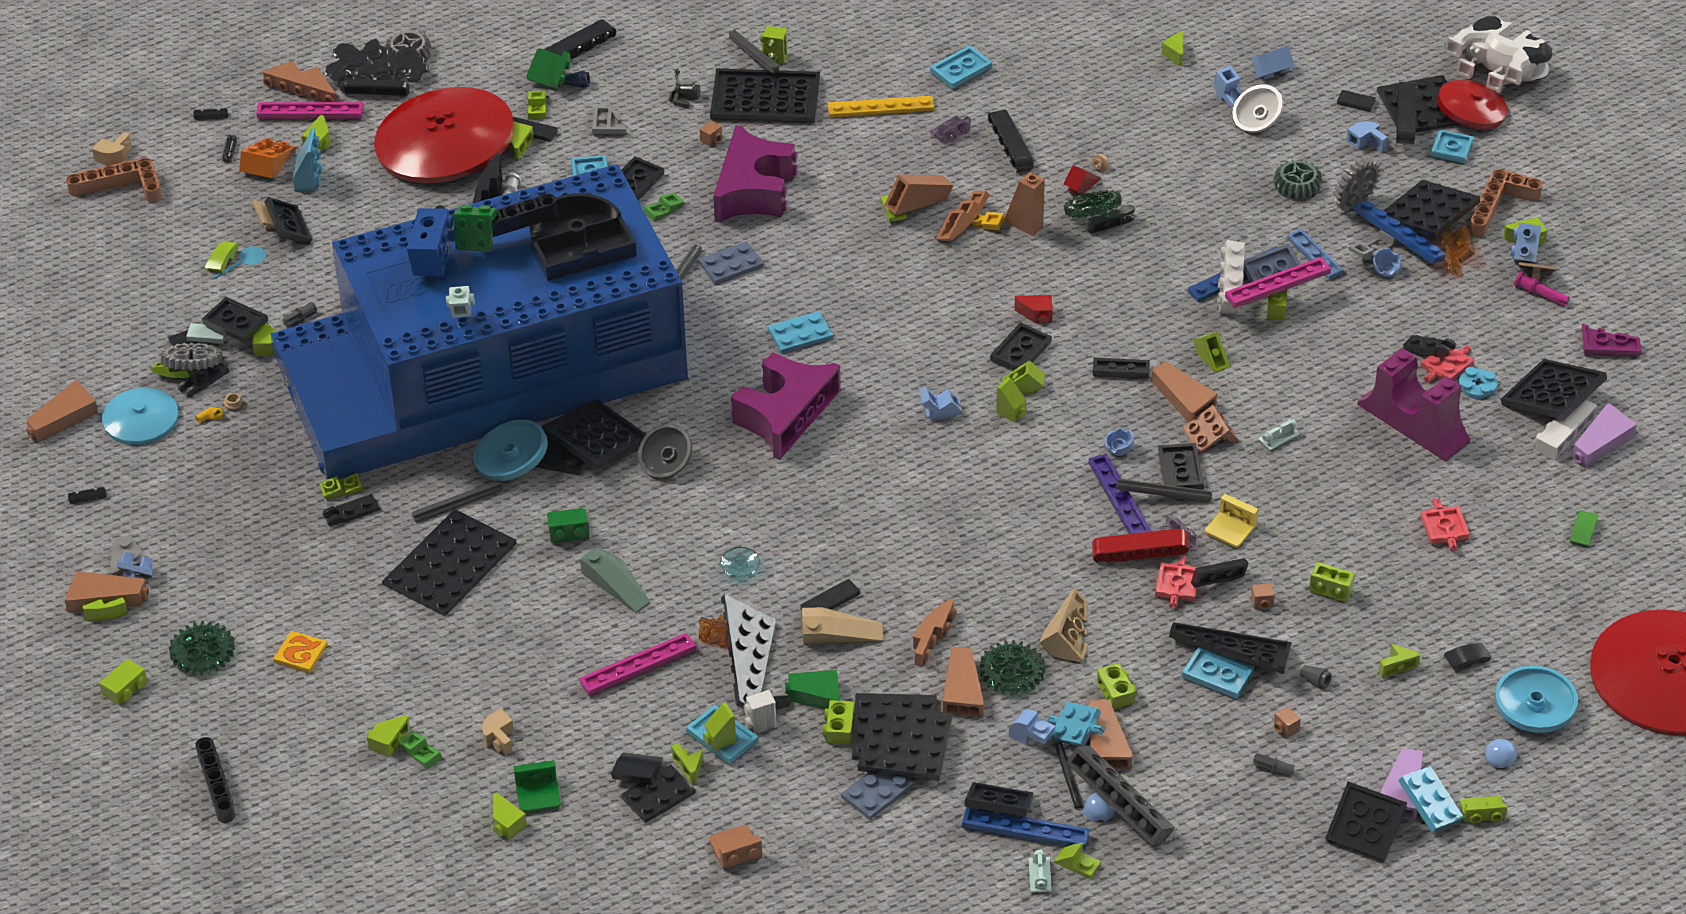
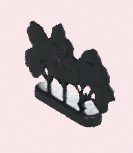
(374, 61)

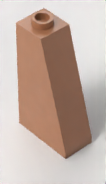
(917, 191)
(1027, 205)
(1183, 391)
(61, 412)
(91, 587)
(962, 685)
(1112, 744)

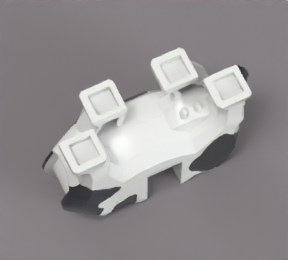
(1510, 60)

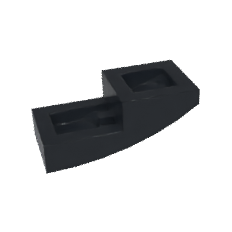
(1464, 656)

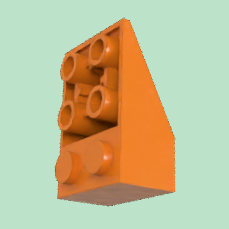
(265, 158)

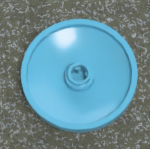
(140, 416)
(510, 450)
(1536, 699)

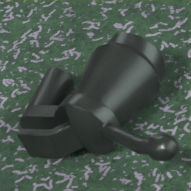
(687, 90)

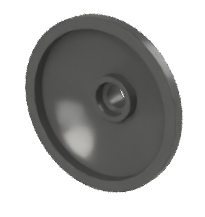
(659, 445)

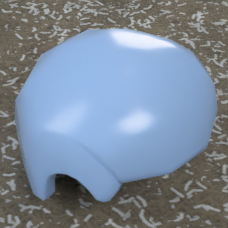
(1386, 260)
(1119, 439)
(1500, 753)
(1097, 808)

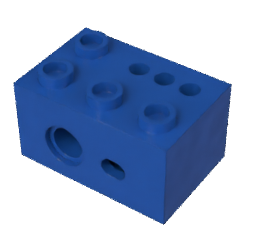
(430, 242)

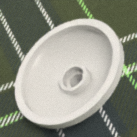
(1254, 103)

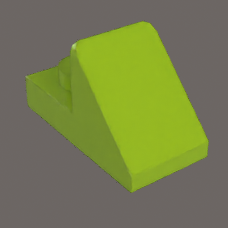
(1400, 660)
(689, 764)
(1075, 860)

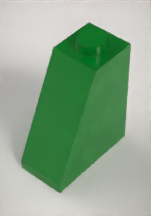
(813, 688)

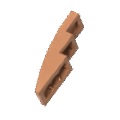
(961, 218)

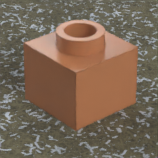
(711, 133)
(1262, 596)
(1286, 722)

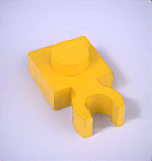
(990, 221)

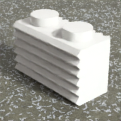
(760, 712)

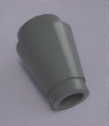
(1318, 676)

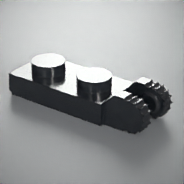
(1111, 219)
(1429, 346)
(202, 379)
(350, 510)

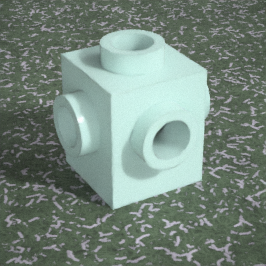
(460, 301)

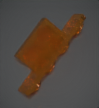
(1457, 248)

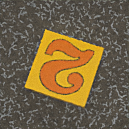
(300, 651)

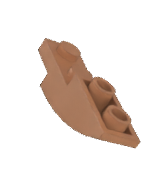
(931, 629)

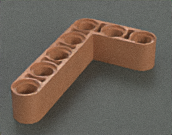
(117, 175)
(1502, 183)

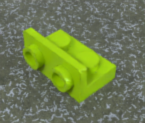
(1483, 809)

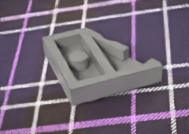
(607, 121)
(120, 546)

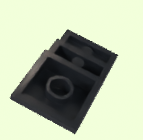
(490, 181)

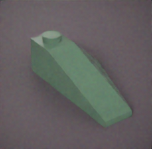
(613, 577)

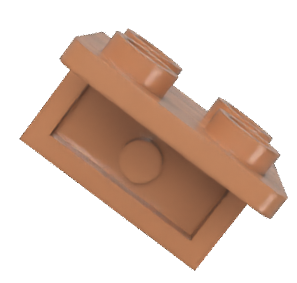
(736, 846)

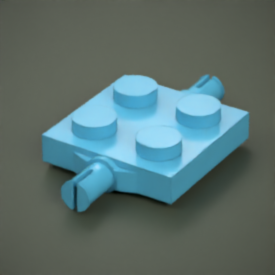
(1076, 724)

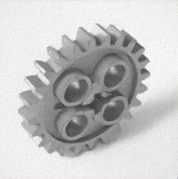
(1357, 184)
(179, 356)

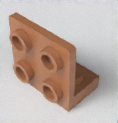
(1209, 429)

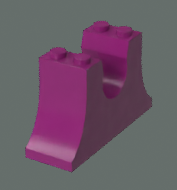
(754, 177)
(795, 401)
(1421, 415)

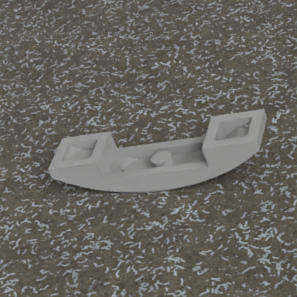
(1370, 248)

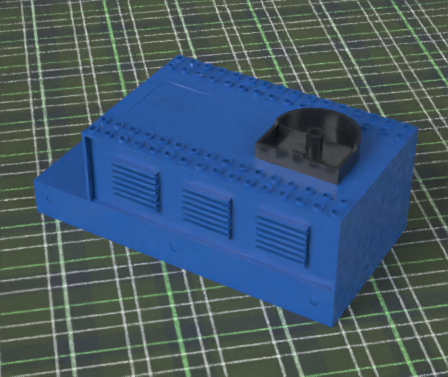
(556, 322)

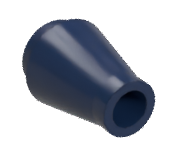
(578, 79)

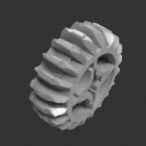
(409, 38)

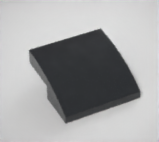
(636, 767)

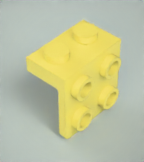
(1233, 521)

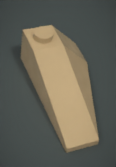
(831, 626)
(1065, 631)

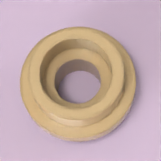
(1100, 162)
(233, 401)

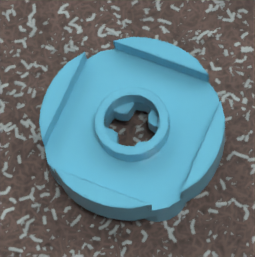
(1486, 388)

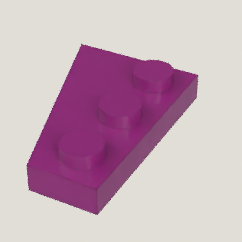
(1603, 343)

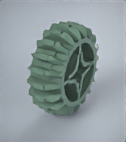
(1298, 179)

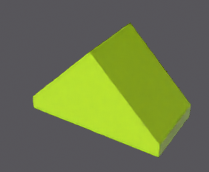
(1173, 48)

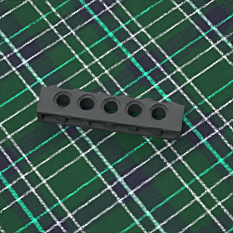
(1120, 795)

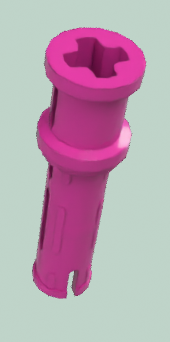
(1535, 286)

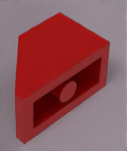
(1080, 180)
(1035, 307)

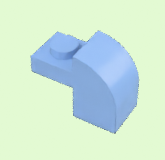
(1226, 85)
(1367, 133)
(940, 406)
(1029, 726)

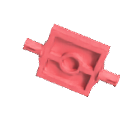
(1449, 366)
(1444, 524)
(1175, 582)

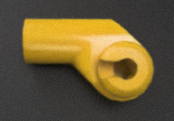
(211, 413)

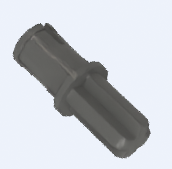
(299, 314)
(1273, 764)

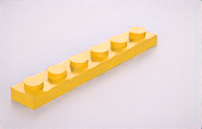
(880, 106)

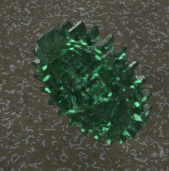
(1092, 203)
(201, 648)
(1012, 667)

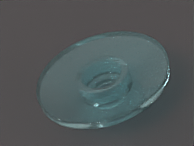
(741, 556)

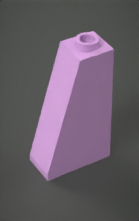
(1603, 435)
(1406, 763)

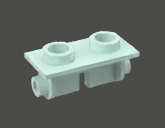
(1279, 436)
(1040, 872)

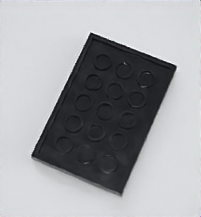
(765, 95)
(449, 562)

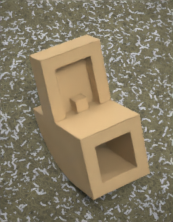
(112, 152)
(495, 731)

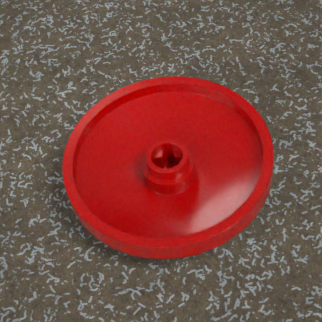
(1472, 104)

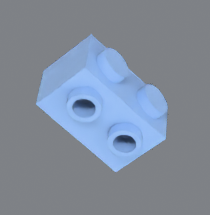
(1273, 61)
(1526, 243)

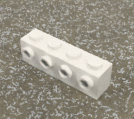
(1231, 273)

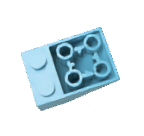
(307, 166)

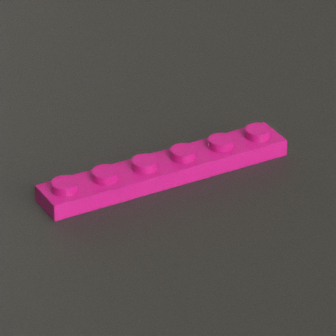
(309, 110)
(1277, 282)
(637, 664)

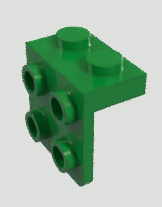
(549, 68)
(474, 228)
(568, 525)
(537, 786)

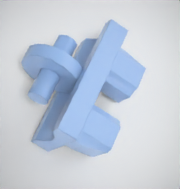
(126, 563)

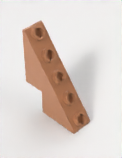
(307, 83)

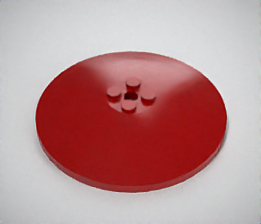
(422, 150)
(1635, 670)

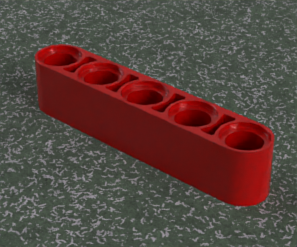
(1140, 545)

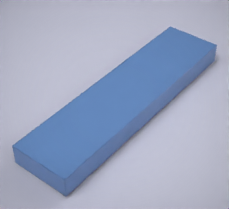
(1312, 251)

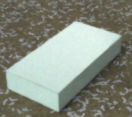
(203, 333)

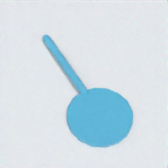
(250, 256)

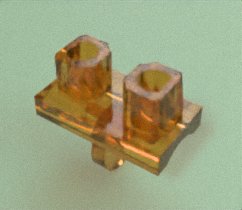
(714, 628)

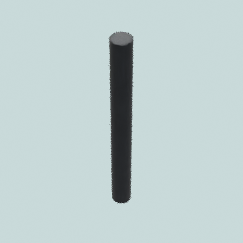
(1068, 775)

